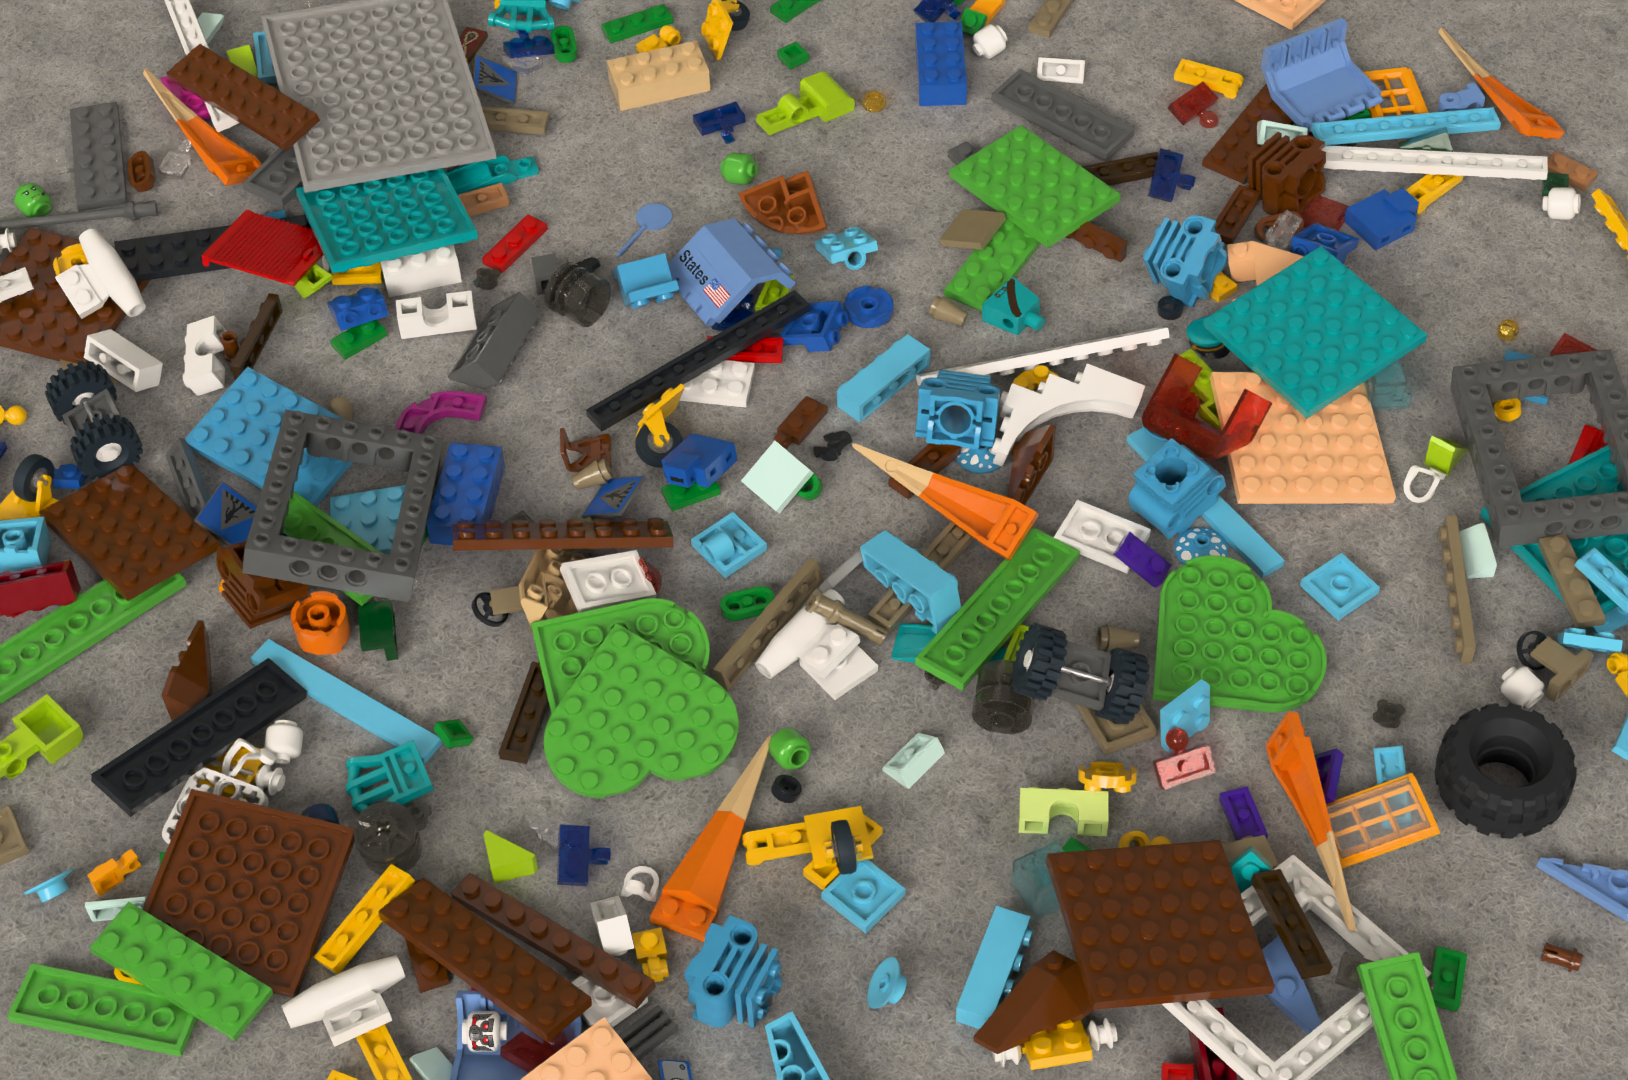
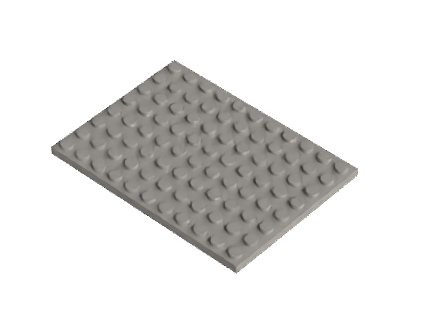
(384, 86)

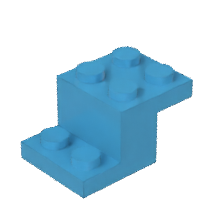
(645, 281)

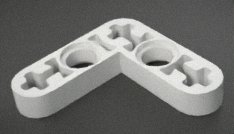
(220, 781)

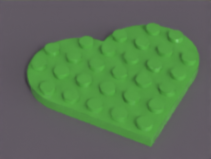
(1223, 630)
(571, 640)
(635, 717)

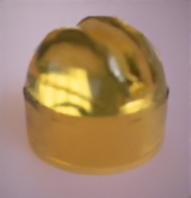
(1508, 330)

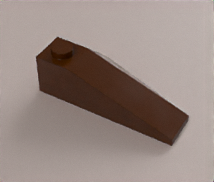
(1030, 462)
(192, 679)
(1039, 1002)

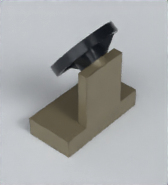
(498, 602)
(1562, 662)

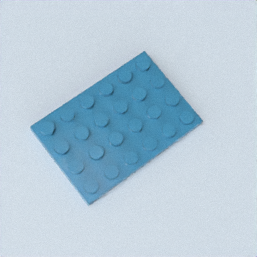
(244, 429)

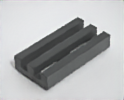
(640, 1024)

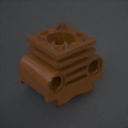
(1287, 172)
(252, 596)

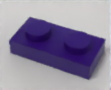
(1142, 559)
(1329, 769)
(1242, 813)

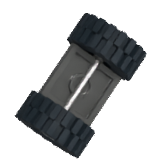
(99, 432)
(1080, 675)

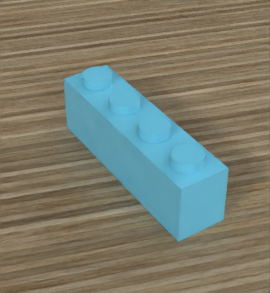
(883, 378)
(994, 966)

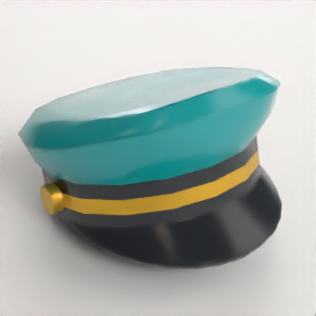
(1204, 342)

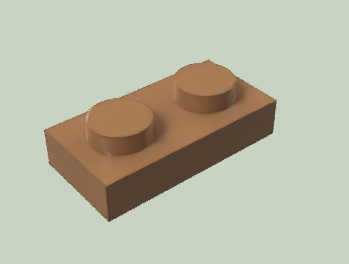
(1579, 175)
(484, 199)

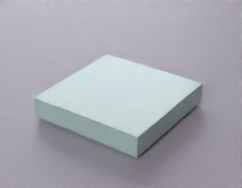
(777, 477)

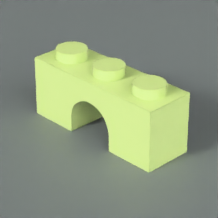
(1086, 807)

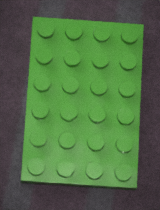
(1034, 186)

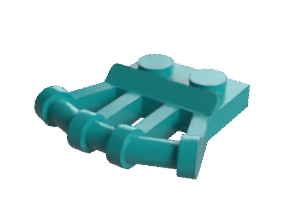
(525, 7)
(400, 765)

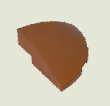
(786, 204)

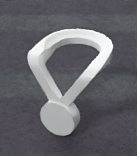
(1437, 475)
(263, 755)
(636, 887)

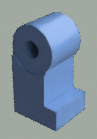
(1462, 100)

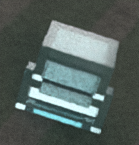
(1387, 389)
(1033, 882)

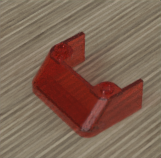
(1174, 409)

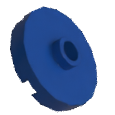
(868, 307)

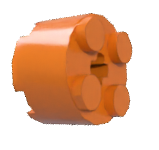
(321, 623)

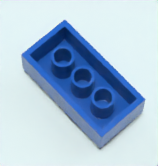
(940, 63)
(465, 488)

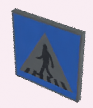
(494, 79)
(614, 497)
(227, 515)

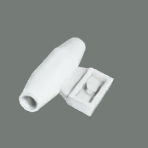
(104, 276)
(810, 640)
(348, 1001)

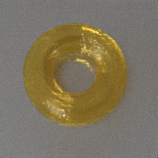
(873, 101)

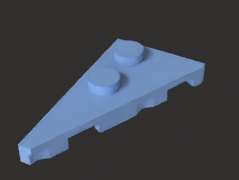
(1595, 882)
(1289, 991)

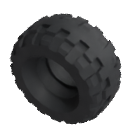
(1511, 738)

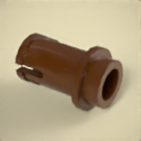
(230, 345)
(1563, 957)

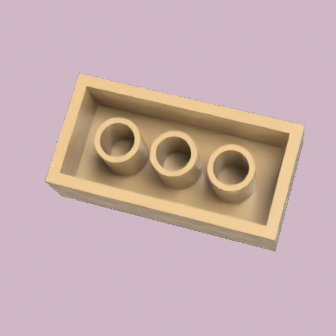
(658, 75)

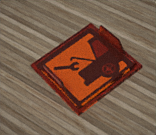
(1324, 212)

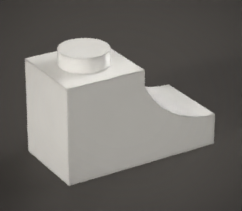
(612, 926)

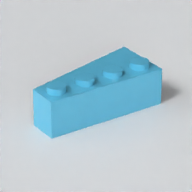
(23, 543)
(912, 578)
(792, 1051)

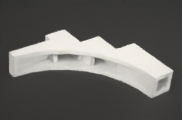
(1090, 391)

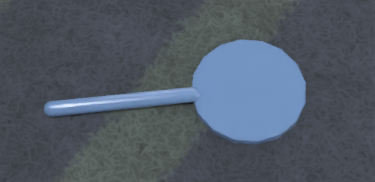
(649, 217)

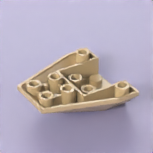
(543, 587)

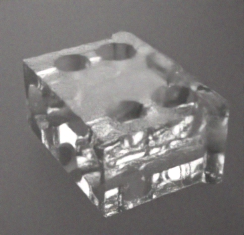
(1282, 230)

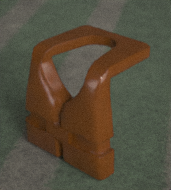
(591, 448)

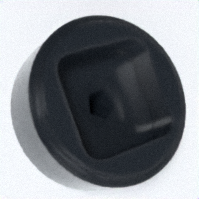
(1169, 308)
(786, 788)

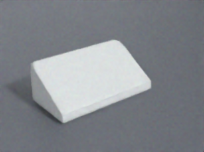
(1061, 70)

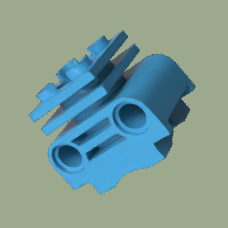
(1186, 258)
(946, 424)
(1174, 488)
(733, 975)

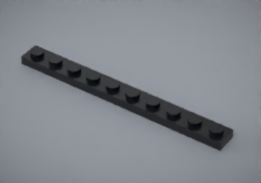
(697, 360)

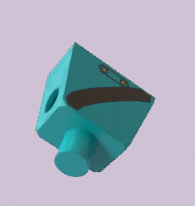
(1013, 308)

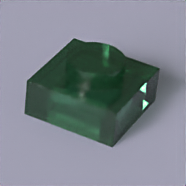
(1554, 180)

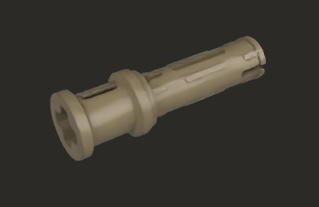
(834, 612)

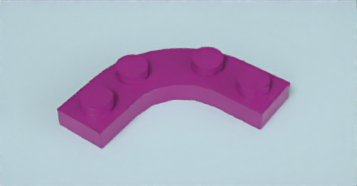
(441, 405)

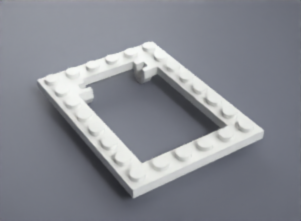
(1334, 1033)

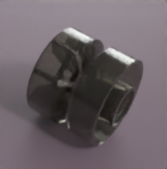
(995, 702)

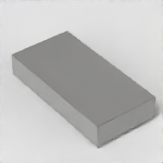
(842, 572)

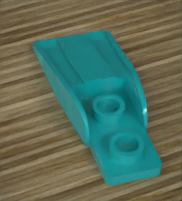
(491, 172)
(913, 639)

